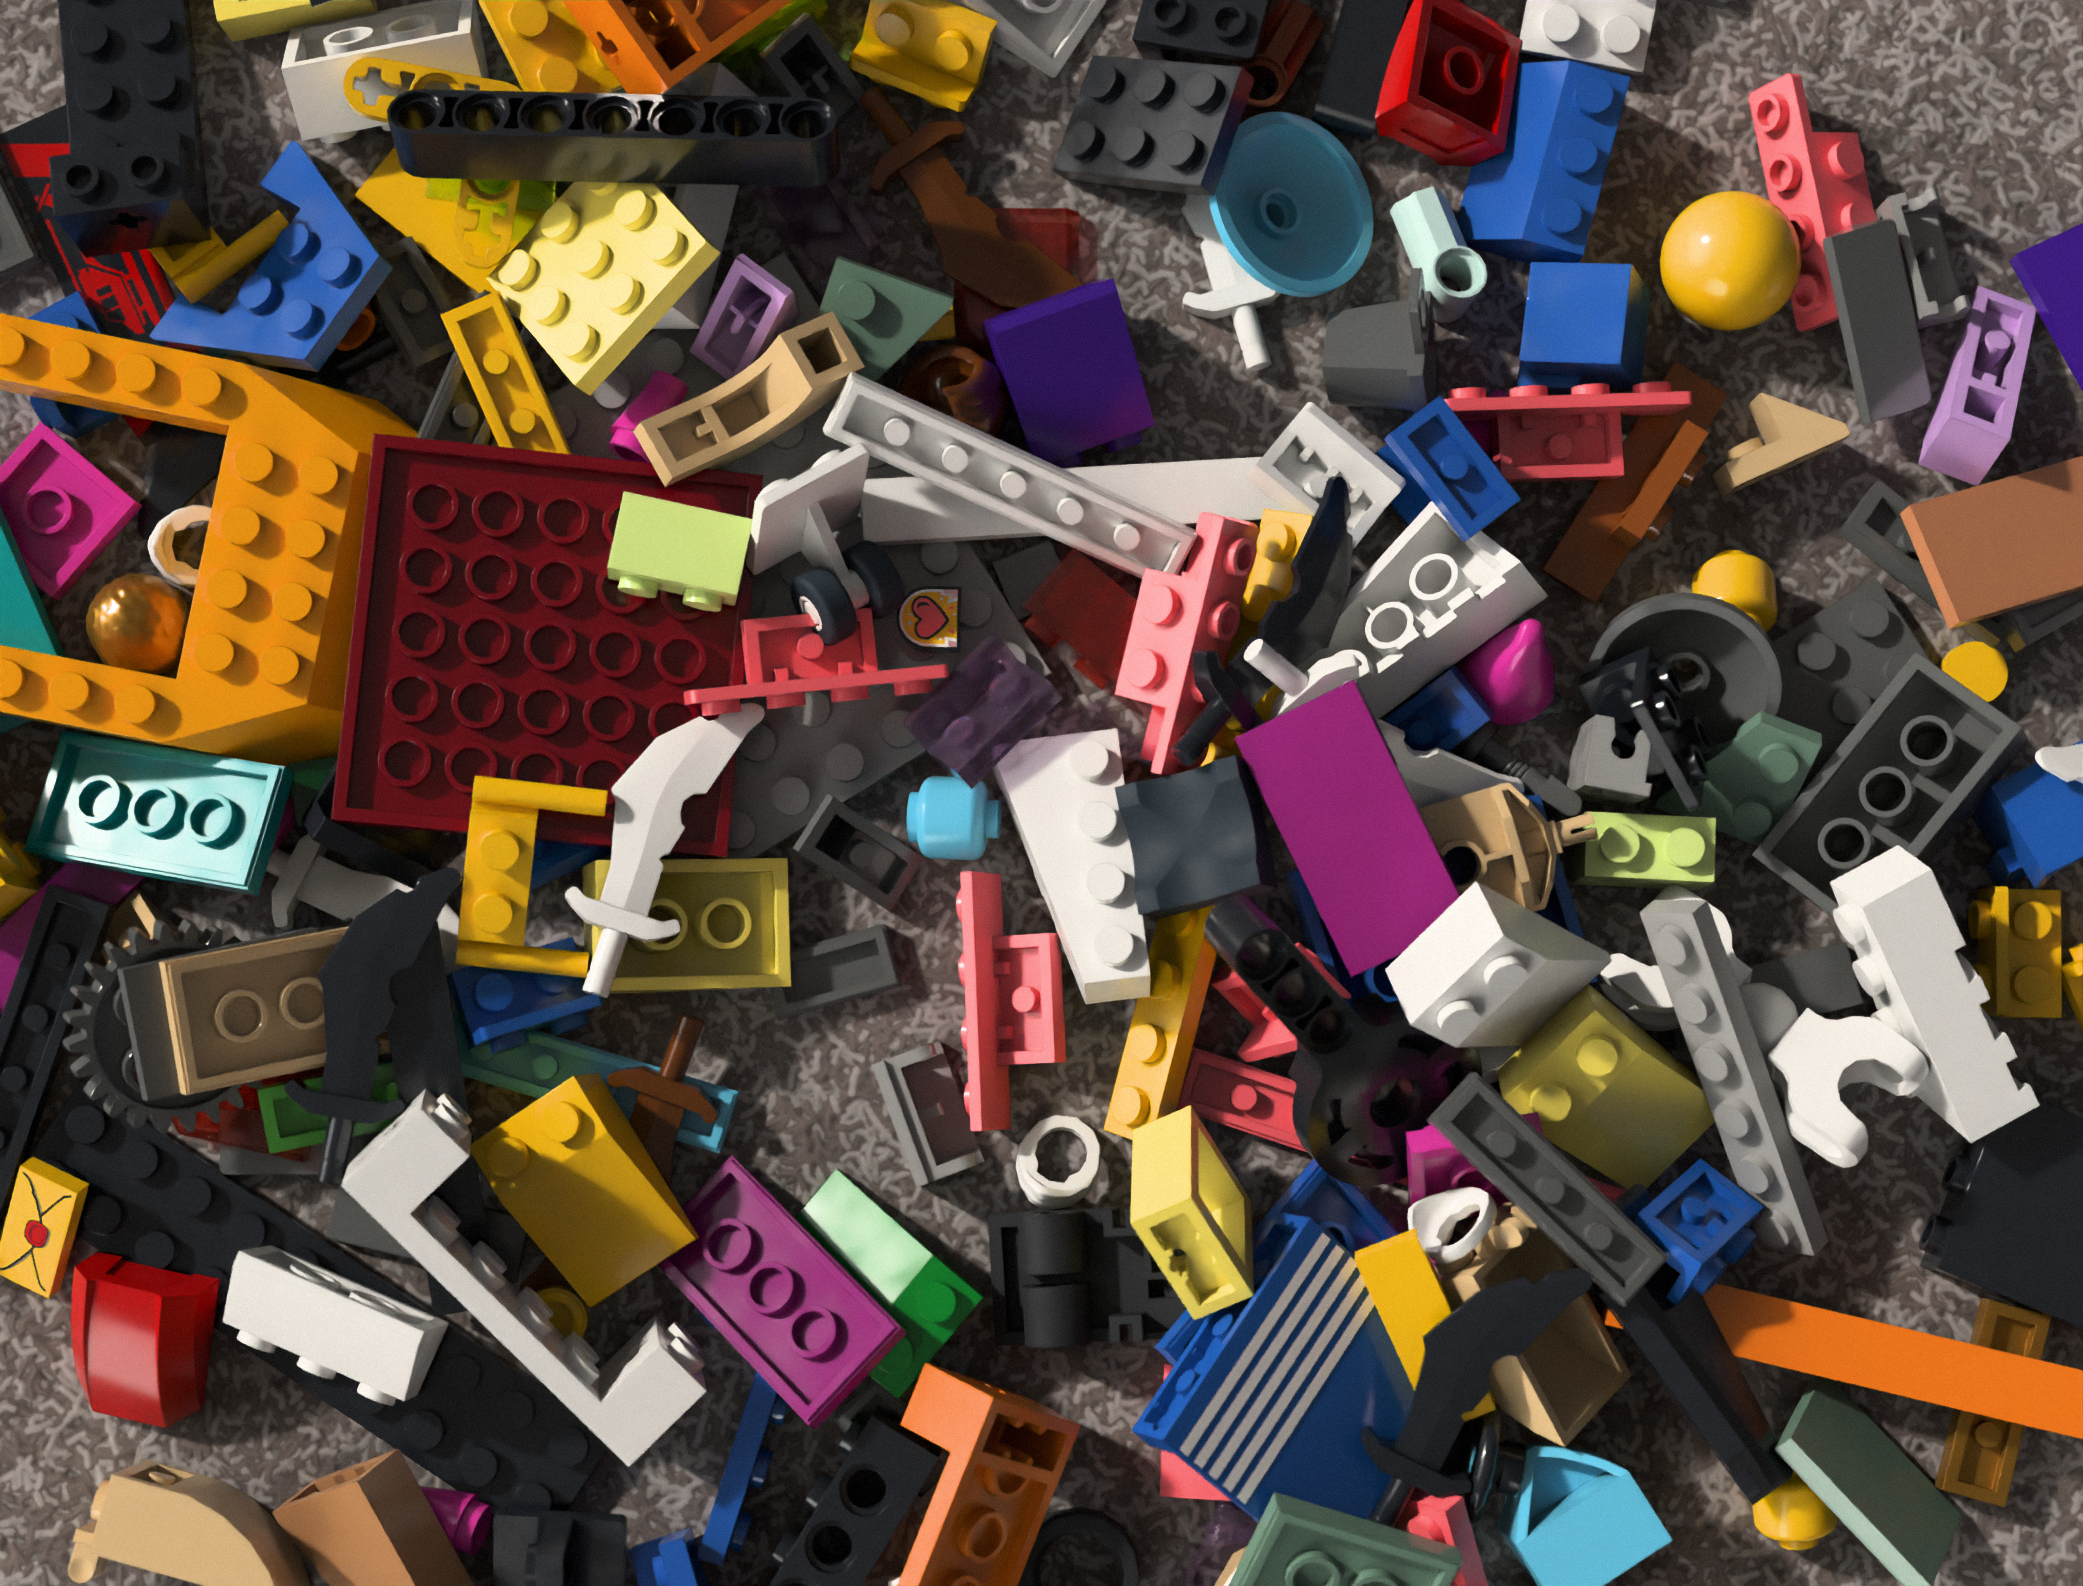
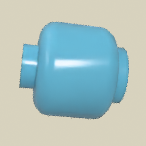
(952, 819)

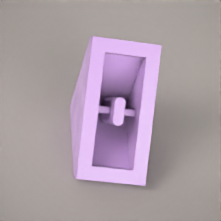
(744, 318)

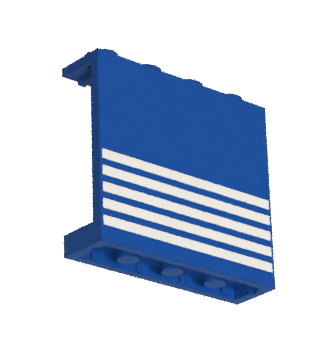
(1287, 1382)

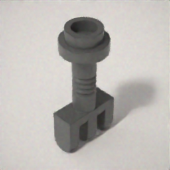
(1557, 798)

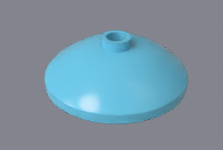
(1293, 205)

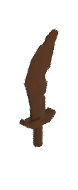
(960, 224)
(656, 1114)

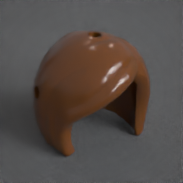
(960, 386)

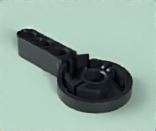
(1342, 1052)

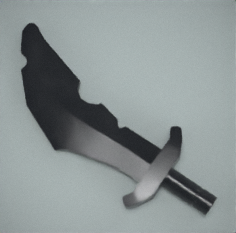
(190, 458)
(1291, 626)
(360, 1007)
(1456, 1378)

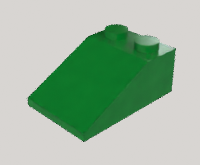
(896, 1270)

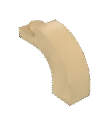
(757, 405)

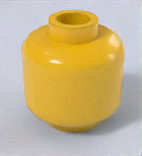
(1741, 582)
(1794, 1515)

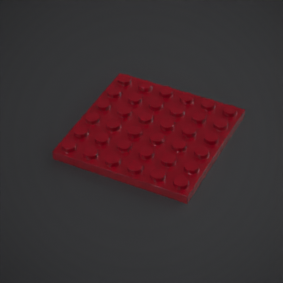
(509, 649)

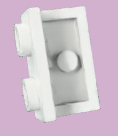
(1311, 452)

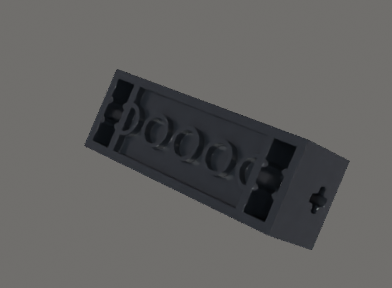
(130, 128)

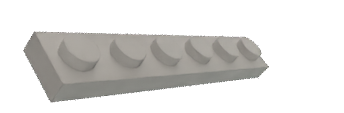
(1733, 1073)

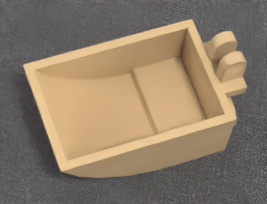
(1571, 1364)
(184, 1530)

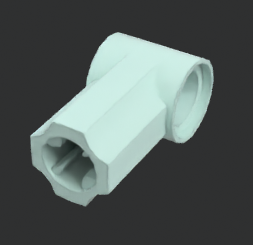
(1438, 246)

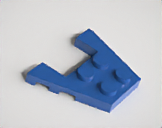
(303, 289)

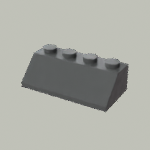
(1895, 780)

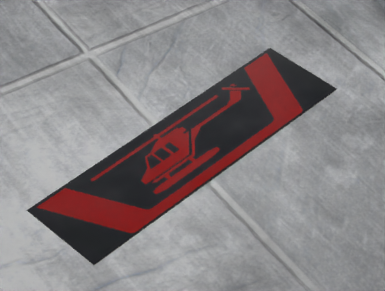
(125, 287)

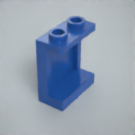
(1447, 468)

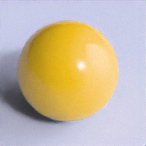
(1730, 260)

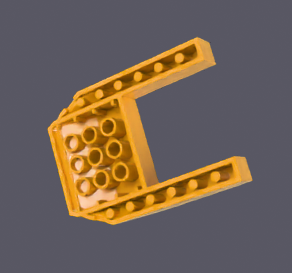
(277, 561)

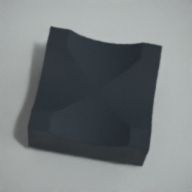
(1197, 838)

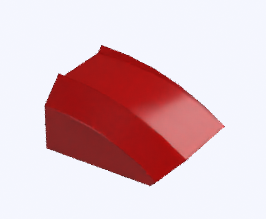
(1449, 83)
(141, 1338)

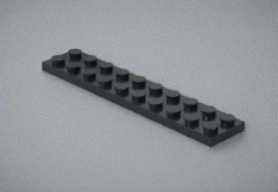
(169, 1208)

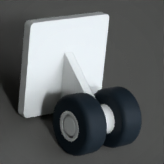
(802, 518)

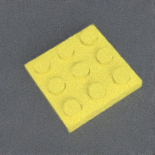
(601, 273)

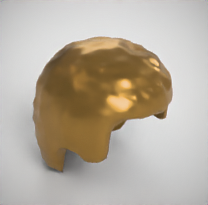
(138, 624)

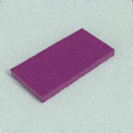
(1351, 825)
(779, 1294)

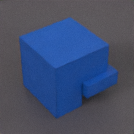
(1583, 326)
(2031, 825)

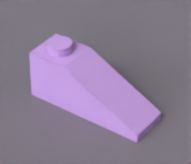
(1979, 388)

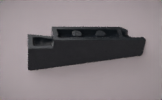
(1700, 1372)

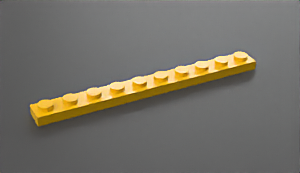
(1179, 954)

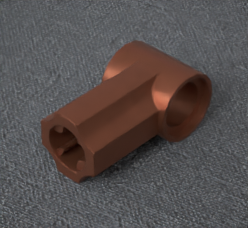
(1282, 54)

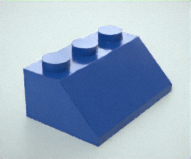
(1546, 185)

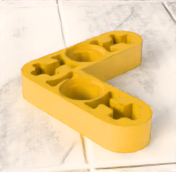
(465, 219)

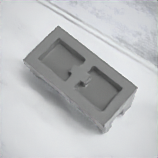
(1926, 258)
(1598, 770)
(928, 1113)

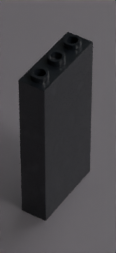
(2016, 1215)

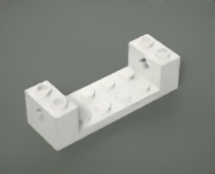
(624, 1401)

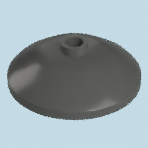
(1732, 653)

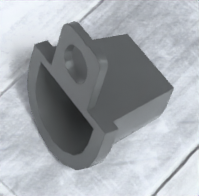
(1383, 353)

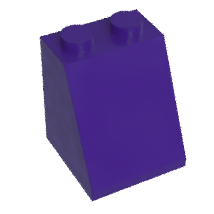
(1071, 373)

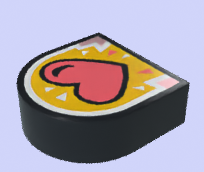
(931, 619)

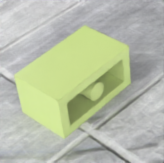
(678, 551)
(1646, 851)

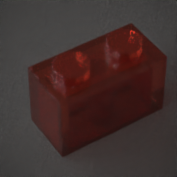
(1085, 614)

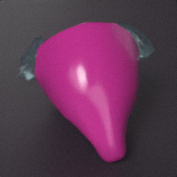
(1515, 674)

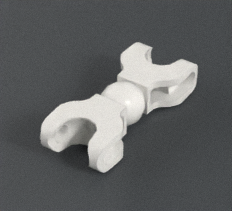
(1804, 1054)

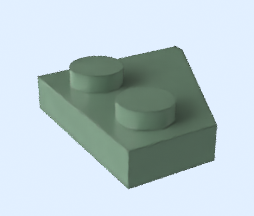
(880, 312)
(1751, 777)

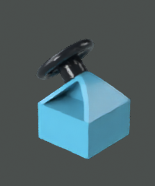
(1565, 1508)

